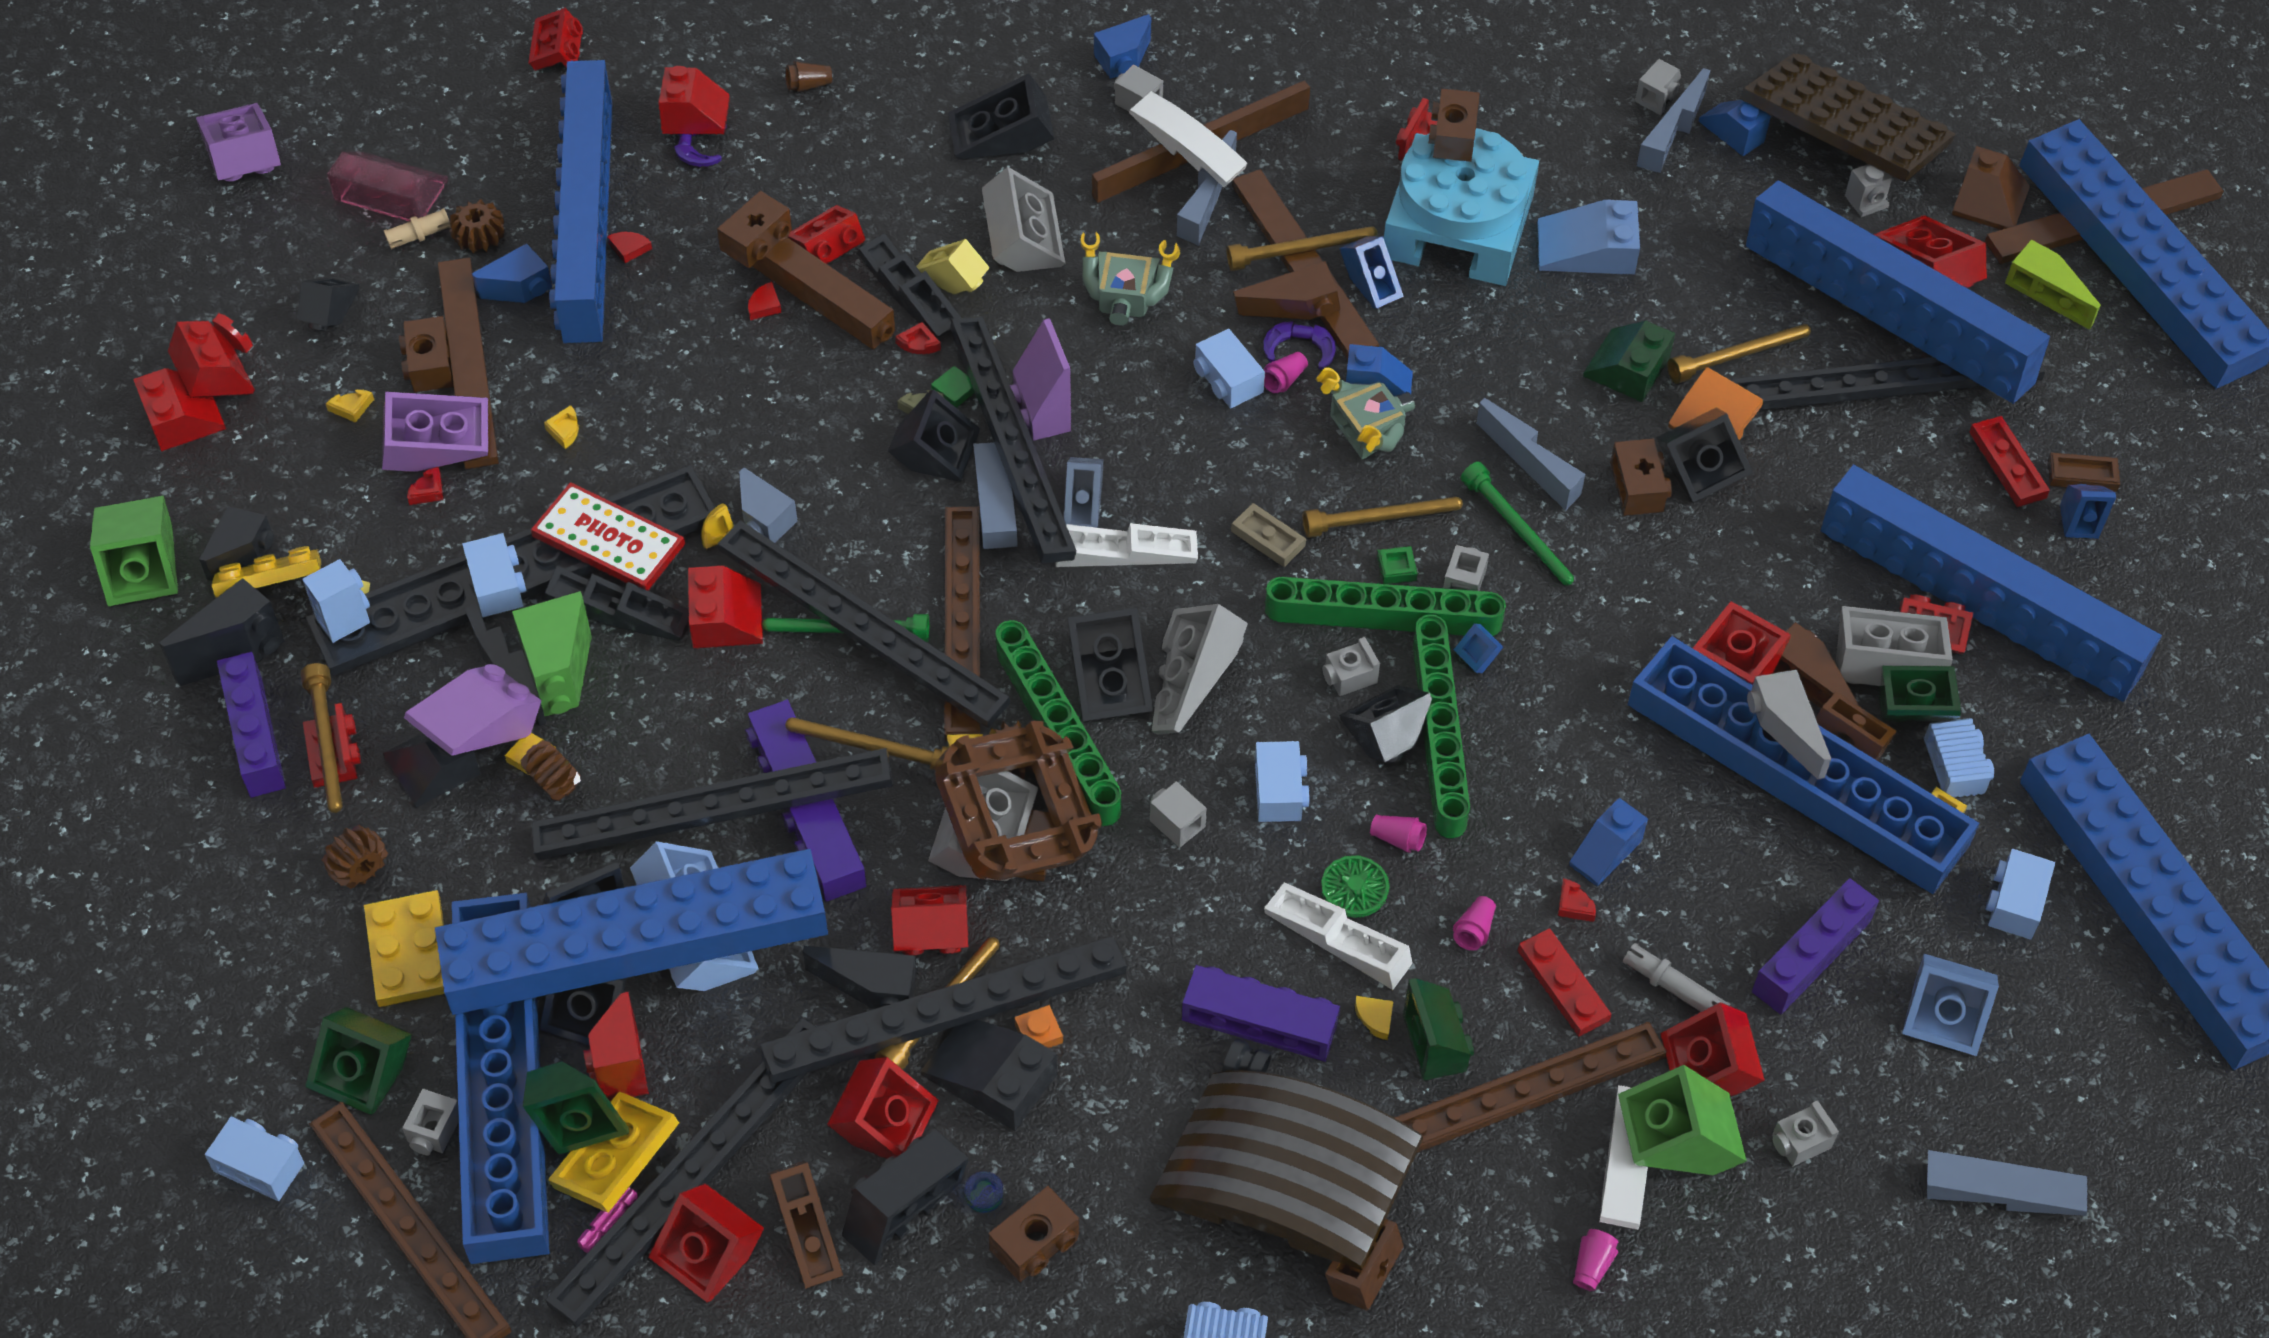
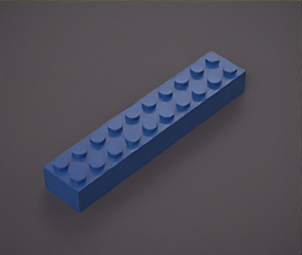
(582, 202)
(2148, 253)
(1897, 291)
(1991, 582)
(1855, 799)
(2156, 895)
(630, 931)
(497, 1138)

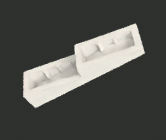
(1132, 547)
(1348, 940)

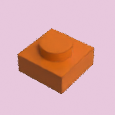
(1040, 1026)

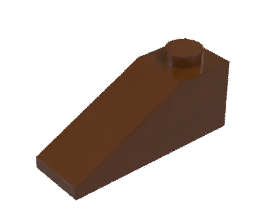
(1292, 295)
(1814, 665)
(805, 1223)

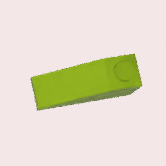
(2053, 283)

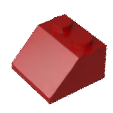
(692, 103)
(207, 361)
(172, 411)
(723, 608)
(1743, 643)
(929, 919)
(1716, 1047)
(616, 1052)
(882, 1108)
(705, 1241)

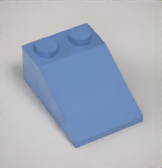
(1591, 238)

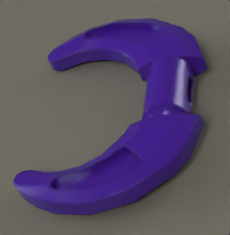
(690, 156)
(1285, 330)

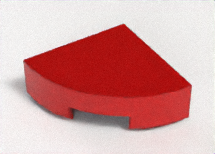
(629, 245)
(764, 302)
(918, 340)
(239, 342)
(426, 488)
(1575, 902)

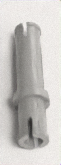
(1675, 982)

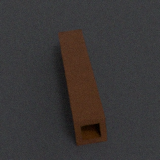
(828, 292)

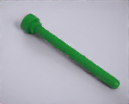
(1477, 478)
(918, 625)

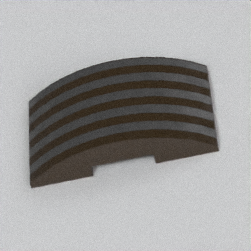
(1290, 1163)

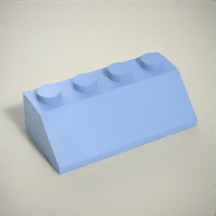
(670, 861)

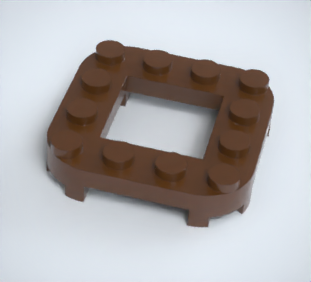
(1029, 853)

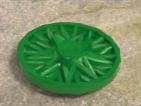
(1355, 885)

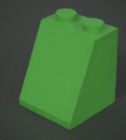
(134, 550)
(556, 649)
(1682, 1124)

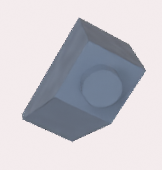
(1083, 491)
(765, 506)

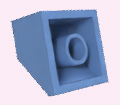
(1950, 1004)

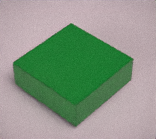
(954, 386)
(1397, 565)

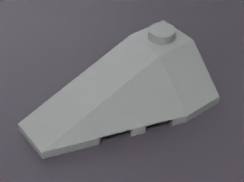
(1198, 650)

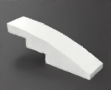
(1189, 137)
(1623, 1178)

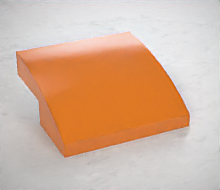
(1717, 391)

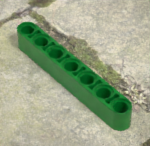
(1380, 605)
(1055, 707)
(1441, 738)

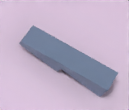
(1679, 117)
(1198, 210)
(1519, 441)
(994, 498)
(2005, 1183)

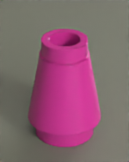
(1284, 371)
(1401, 832)
(1474, 925)
(1594, 1258)

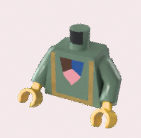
(1125, 282)
(1366, 412)

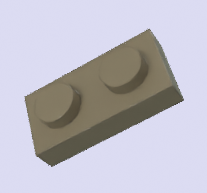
(1268, 534)

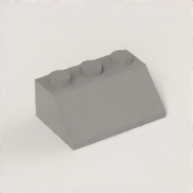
(1022, 223)
(1888, 639)
(1010, 807)

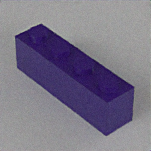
(251, 724)
(1815, 946)
(1260, 1012)

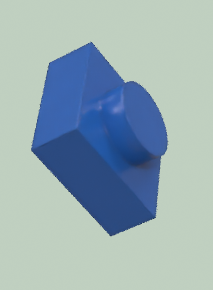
(1478, 648)

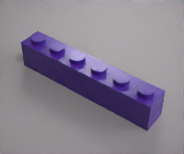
(815, 824)

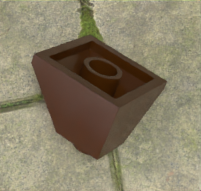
(1991, 190)

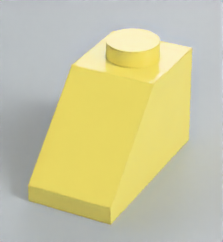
(954, 267)

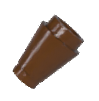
(807, 76)

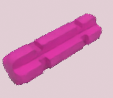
(605, 1221)

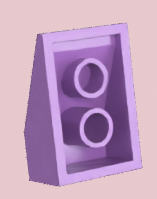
(239, 142)
(1044, 385)
(432, 430)
(476, 711)

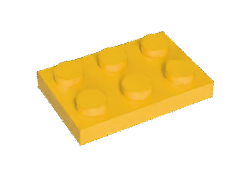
(268, 570)
(405, 947)
(607, 1169)

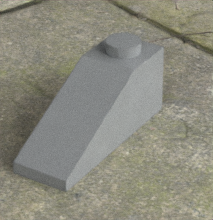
(1789, 719)

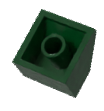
(1631, 358)
(1919, 693)
(1436, 1030)
(357, 1059)
(570, 1108)

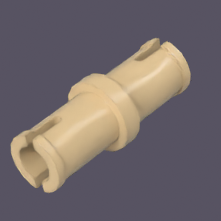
(417, 228)

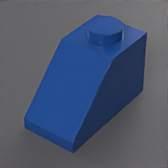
(1122, 45)
(1738, 125)
(1372, 270)
(513, 277)
(1377, 365)
(2085, 510)
(1609, 841)

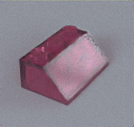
(384, 185)

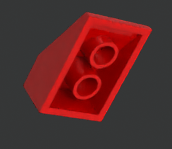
(1940, 248)

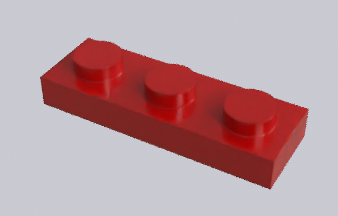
(2009, 461)
(1564, 982)

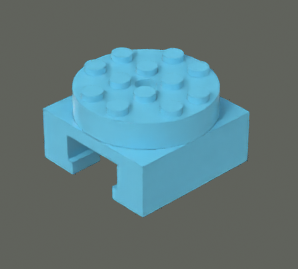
(1463, 204)

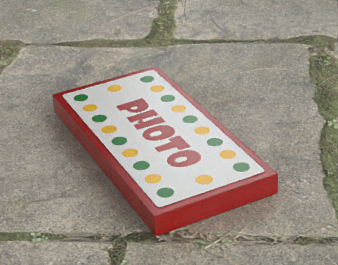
(608, 536)

